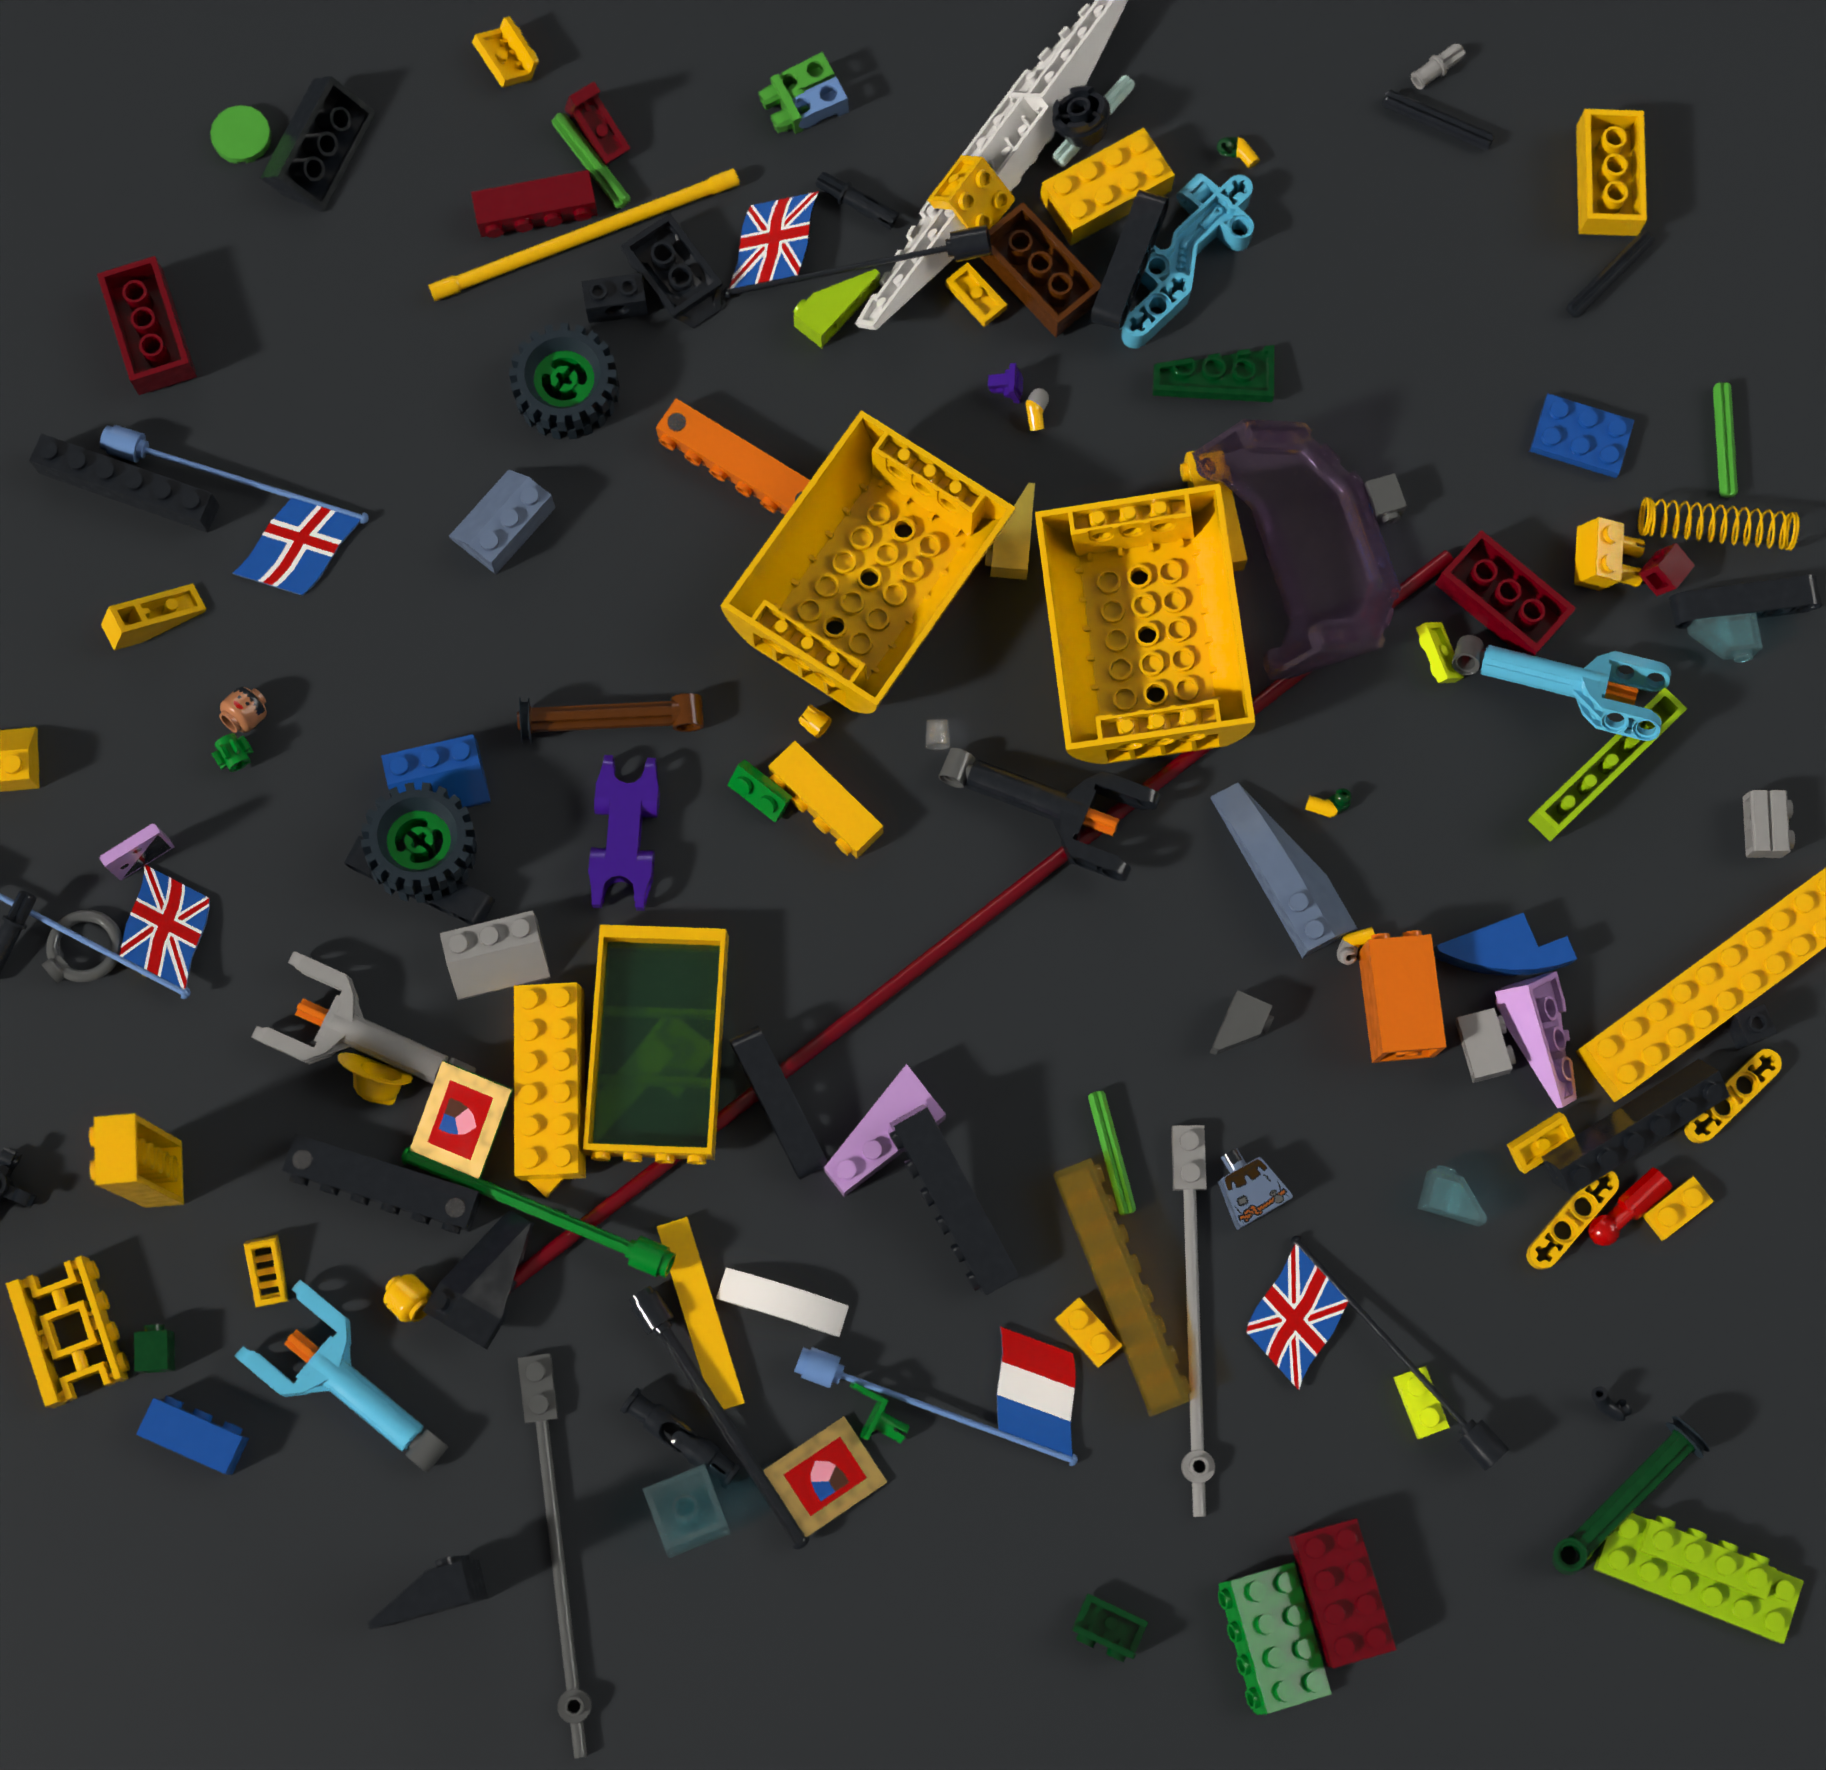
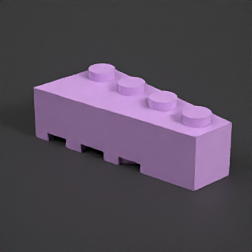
(869, 1144)

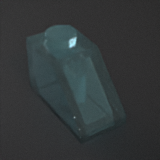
(1729, 636)
(1450, 1197)

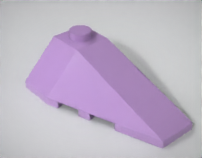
(1535, 1022)

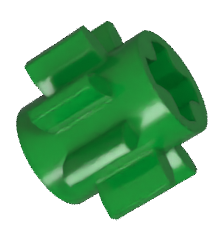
(232, 752)

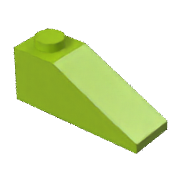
(831, 307)

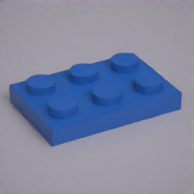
(1582, 435)

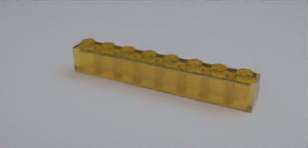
(1121, 1287)

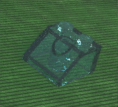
(686, 1511)

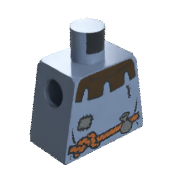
(1250, 1189)

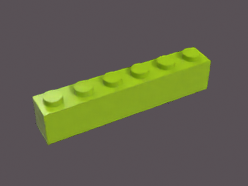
(1602, 770)

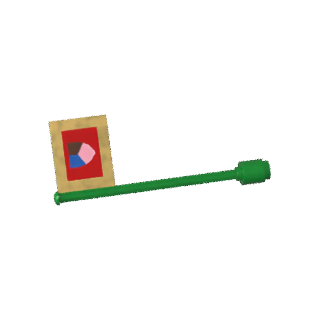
(456, 1144)

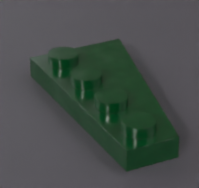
(1227, 377)

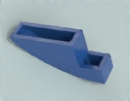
(1505, 950)

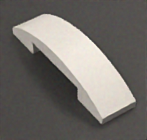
(782, 1301)

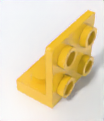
(973, 193)

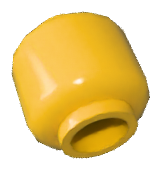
(407, 1297)

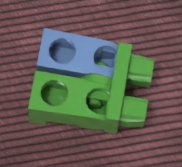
(805, 95)

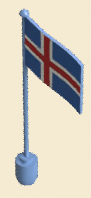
(297, 539)

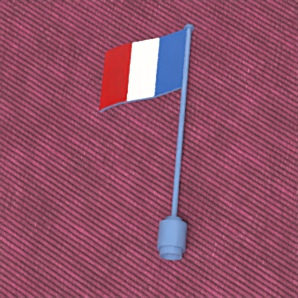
(1032, 1392)

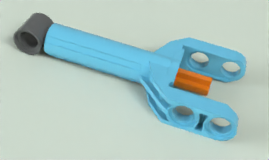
(1597, 687)
(331, 1370)

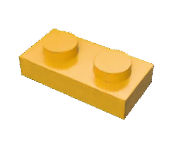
(976, 294)
(1538, 1141)
(1677, 1208)
(1088, 1332)

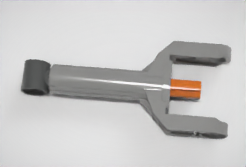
(346, 1027)

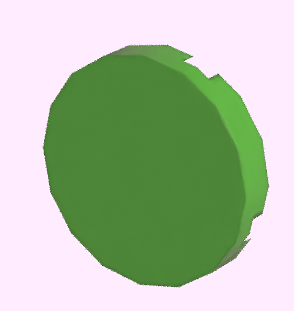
(240, 134)

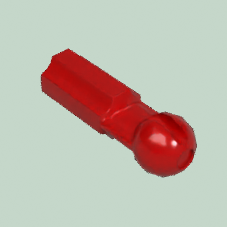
(1632, 1204)

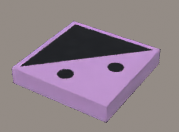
(136, 851)

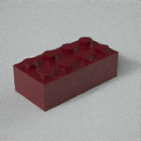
(146, 325)
(1505, 595)
(1342, 1593)

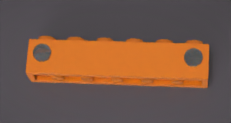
(730, 457)

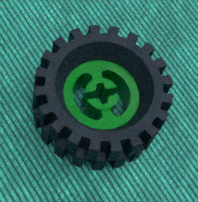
(548, 362)
(429, 818)

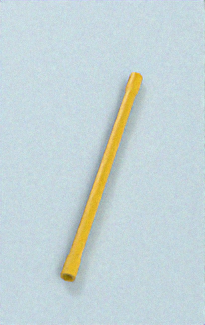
(713, 185)

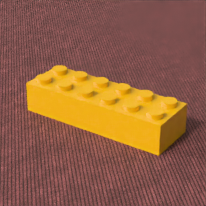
(549, 1081)
(137, 1160)

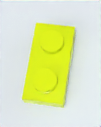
(1439, 651)
(1421, 1405)

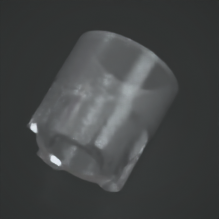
(937, 735)

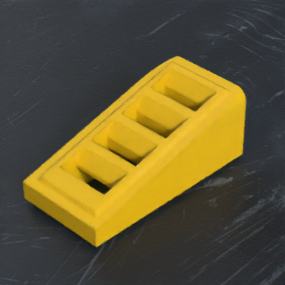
(254, 1273)

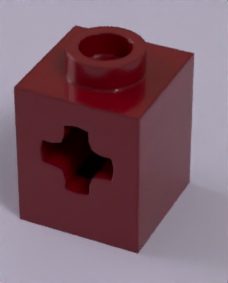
(1666, 569)

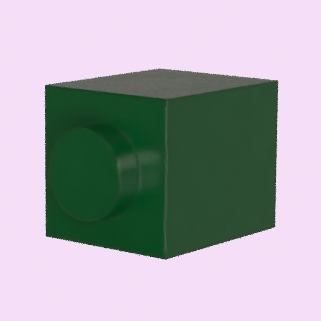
(154, 1350)

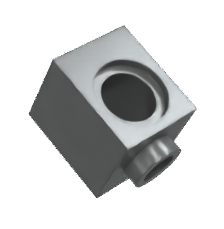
(1386, 498)

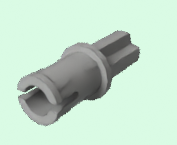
(1437, 66)

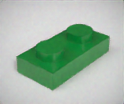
(759, 790)

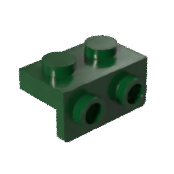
(1109, 1627)

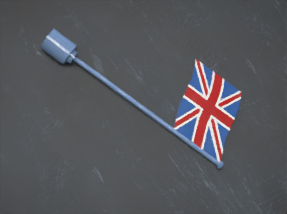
(158, 933)

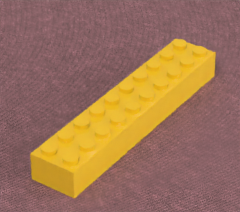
(1709, 991)

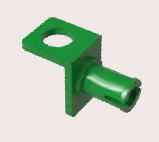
(879, 1419)

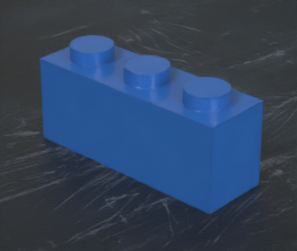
(193, 1434)

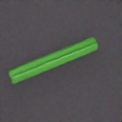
(591, 160)
(1725, 440)
(1112, 1152)

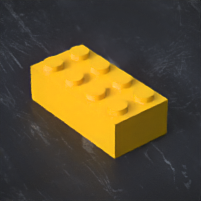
(1611, 172)
(1105, 185)

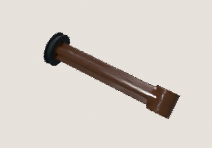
(682, 712)

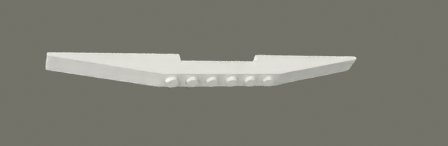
(1009, 145)

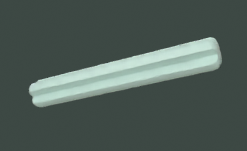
(1115, 97)

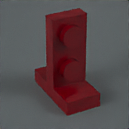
(596, 123)

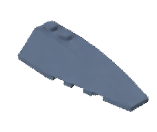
(1287, 875)

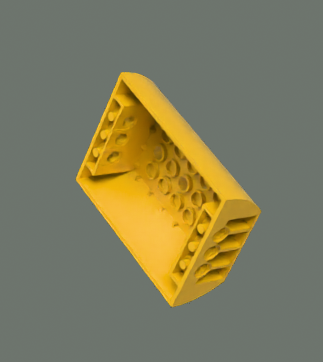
(847, 528)
(1100, 612)

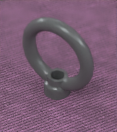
(59, 969)

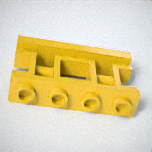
(41, 1341)

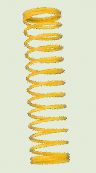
(1651, 518)

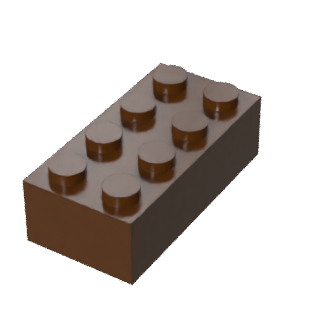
(1040, 270)

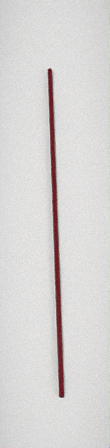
(926, 960)

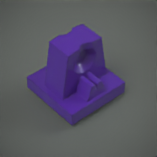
(1008, 383)

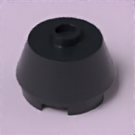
(1081, 116)

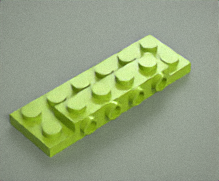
(1701, 1575)

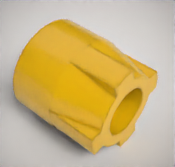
(815, 721)

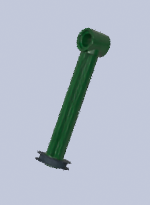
(1630, 1494)

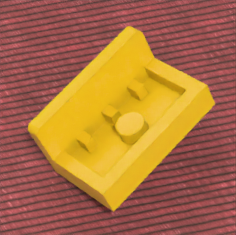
(507, 53)

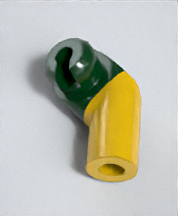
(1238, 148)
(1332, 806)

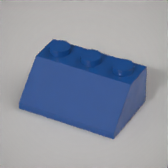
(448, 764)

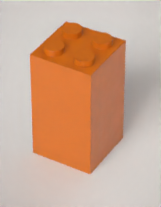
(1401, 997)

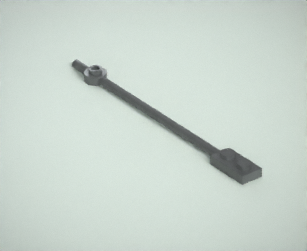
(539, 1408)

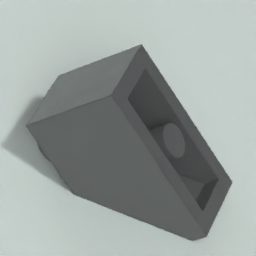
(1242, 1022)

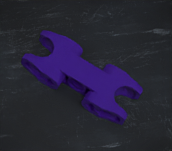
(622, 856)

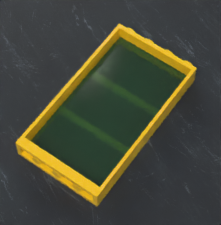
(656, 1044)

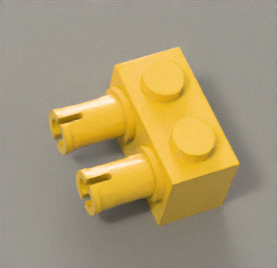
(1600, 555)

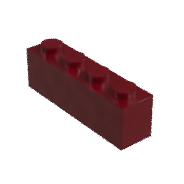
(534, 204)

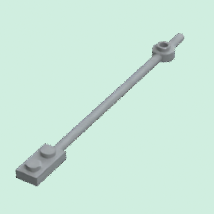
(1189, 1177)

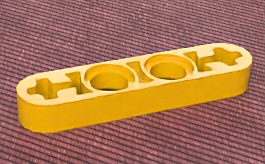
(1736, 1099)
(1575, 1221)

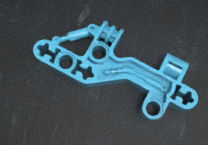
(1210, 217)

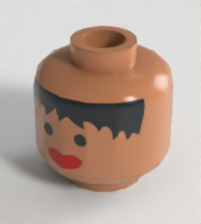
(243, 709)

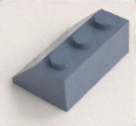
(503, 520)

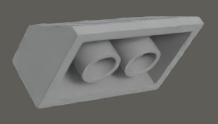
(495, 955)

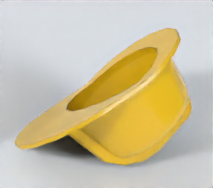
(373, 1079)

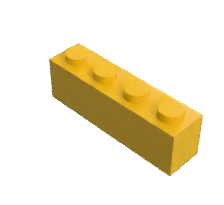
(1238, 553)
(825, 800)

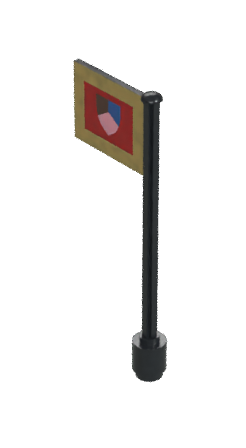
(806, 1484)

